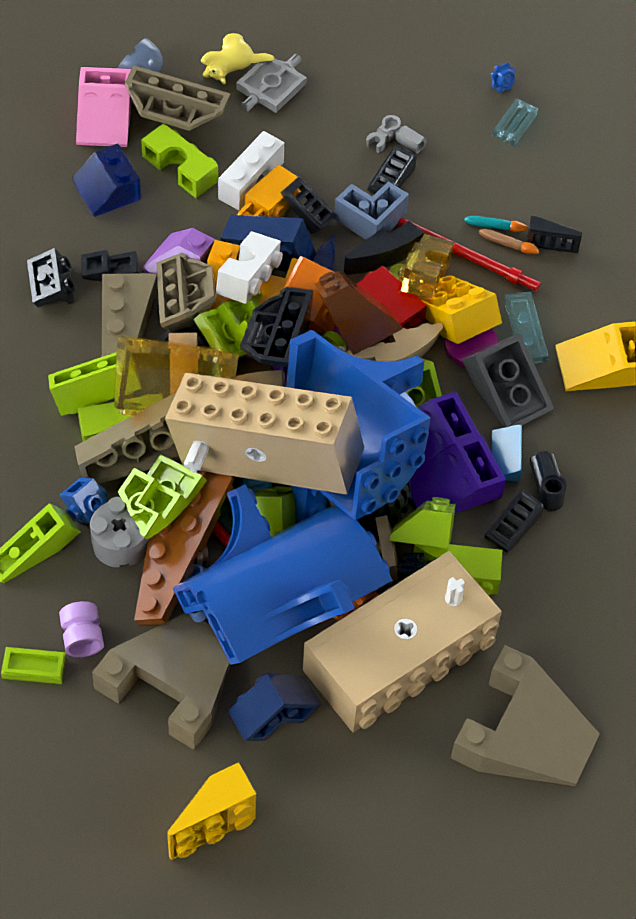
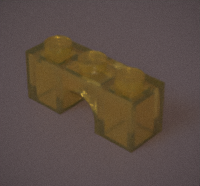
(425, 266)

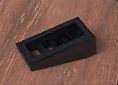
(396, 158)
(320, 207)
(548, 235)
(524, 506)

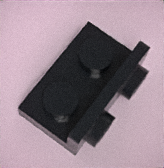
(50, 278)

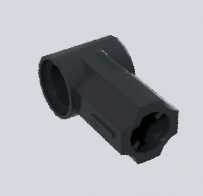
(548, 480)

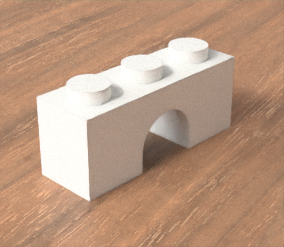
(244, 172)
(256, 261)

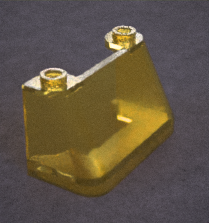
(154, 369)

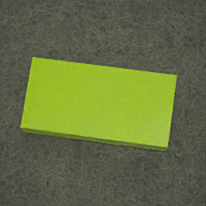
(33, 665)

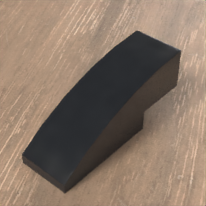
(383, 249)

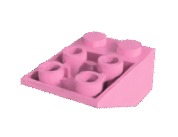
(103, 107)

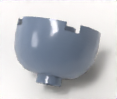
(145, 56)

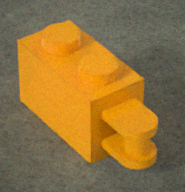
(265, 196)

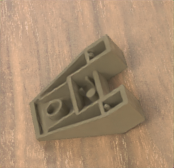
(178, 660)
(539, 733)

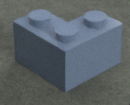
(368, 213)

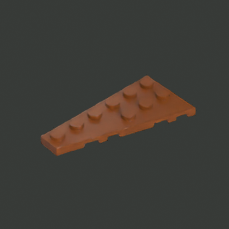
(175, 547)

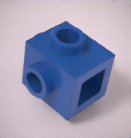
(84, 499)

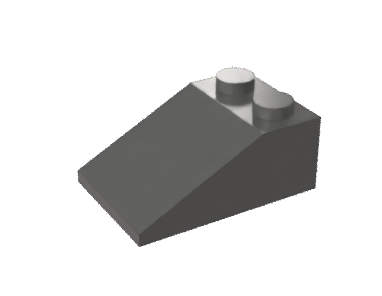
(509, 381)

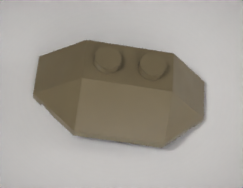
(174, 99)
(184, 290)

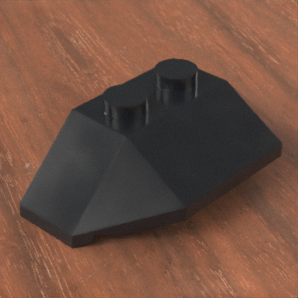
(277, 323)

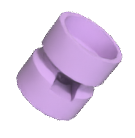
(82, 629)

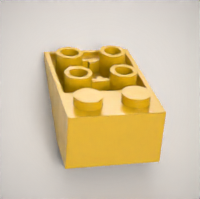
(462, 309)
(599, 358)
(217, 808)

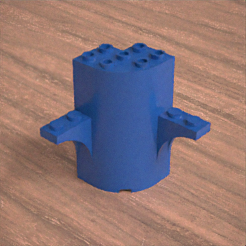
(389, 424)
(284, 581)

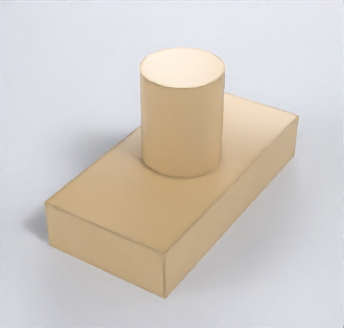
(385, 547)

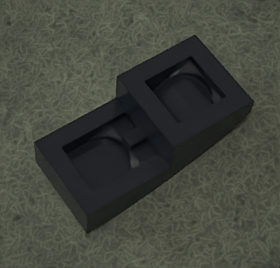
(101, 263)

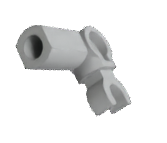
(392, 129)

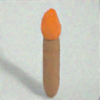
(525, 247)

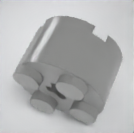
(116, 535)

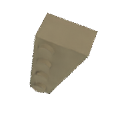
(126, 306)
(128, 445)

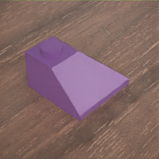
(188, 241)

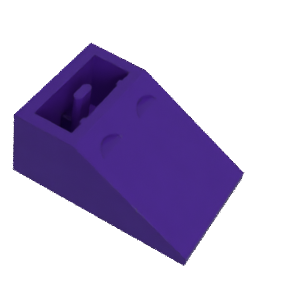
(448, 423)
(460, 473)

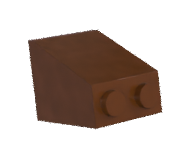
(355, 312)

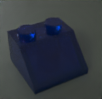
(107, 181)

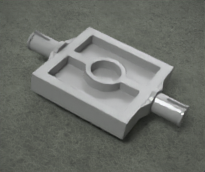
(271, 83)

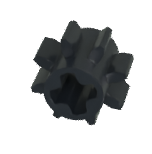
(411, 564)

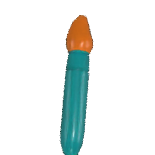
(514, 226)

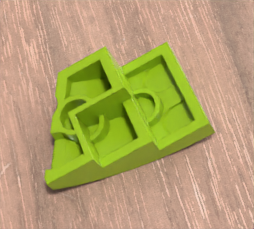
(227, 324)
(160, 494)

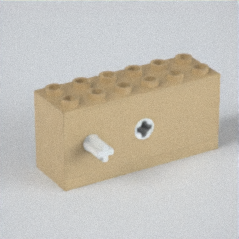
(266, 432)
(401, 641)

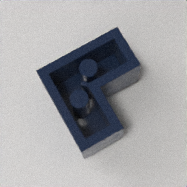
(271, 703)

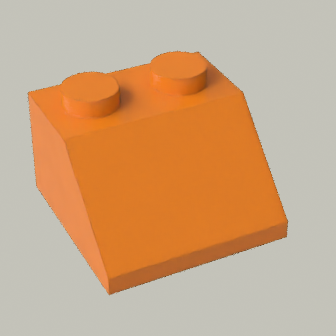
(304, 276)

